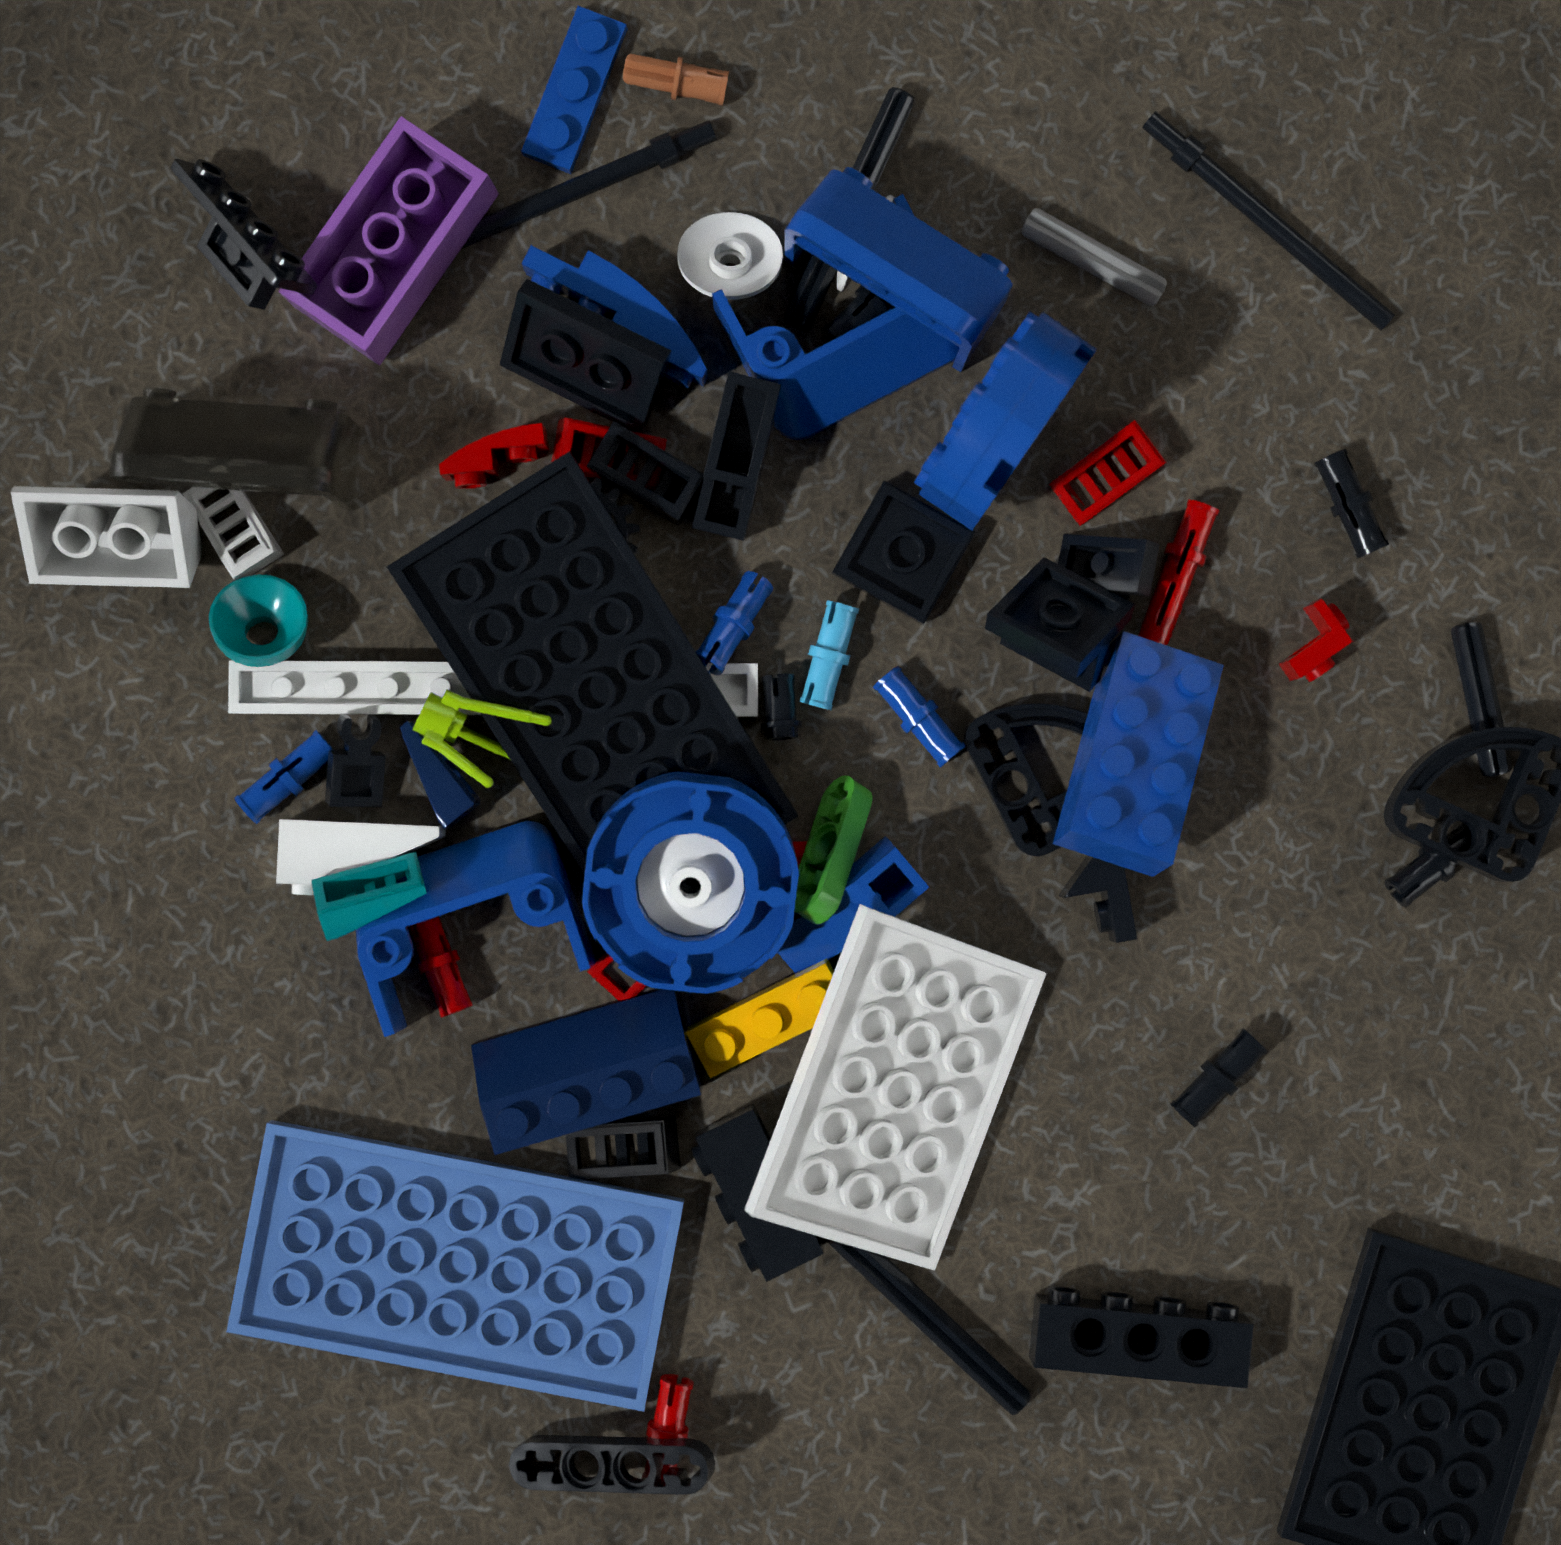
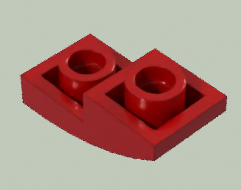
(478, 459)

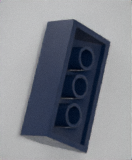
(584, 1070)

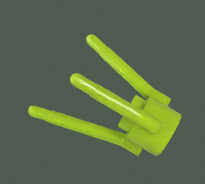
(443, 721)

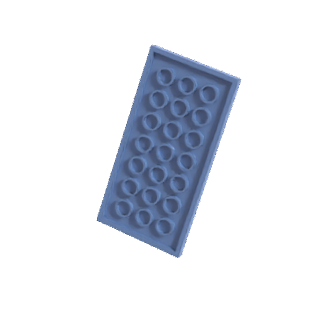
(455, 1265)

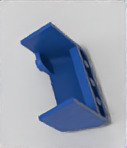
(900, 259)
(841, 374)
(508, 860)

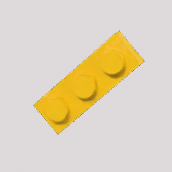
(761, 1020)

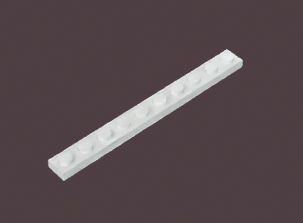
(395, 687)

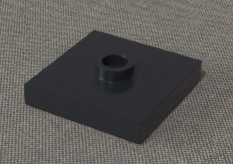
(903, 552)

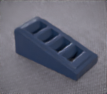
(445, 786)

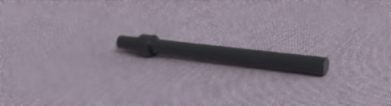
(662, 151)
(1190, 154)

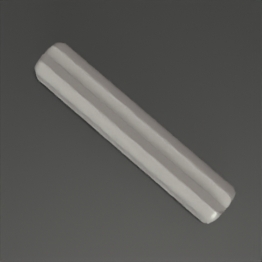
(1094, 257)

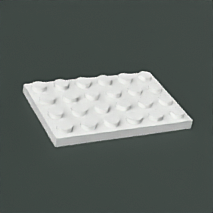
(895, 1090)

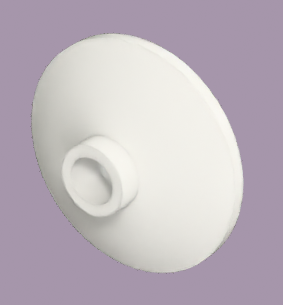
(735, 240)

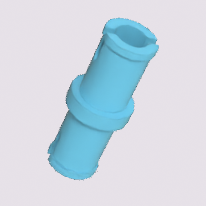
(829, 655)

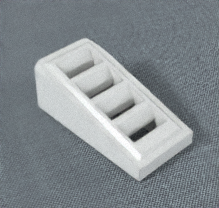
(254, 559)

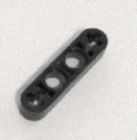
(612, 1474)

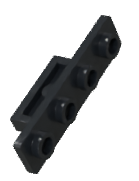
(238, 241)

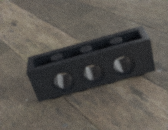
(1218, 1361)

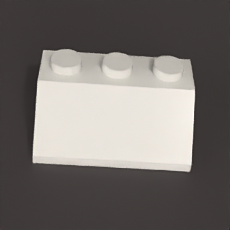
(107, 536)

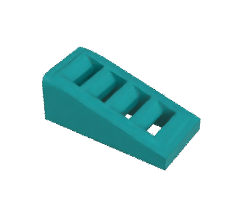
(357, 896)

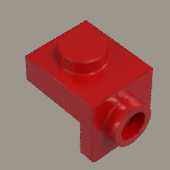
(1315, 656)

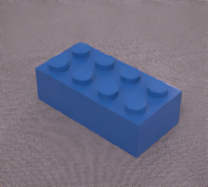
(1139, 755)

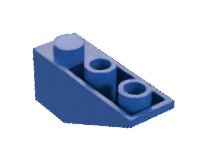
(876, 880)

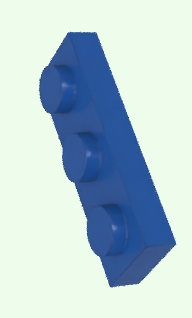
(574, 89)

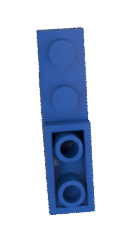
(615, 294)

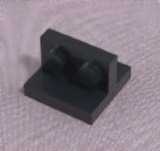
(1060, 622)

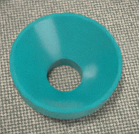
(255, 601)

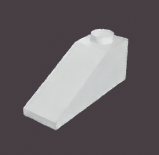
(327, 847)

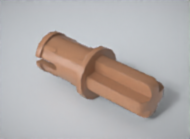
(677, 78)

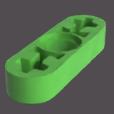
(837, 823)

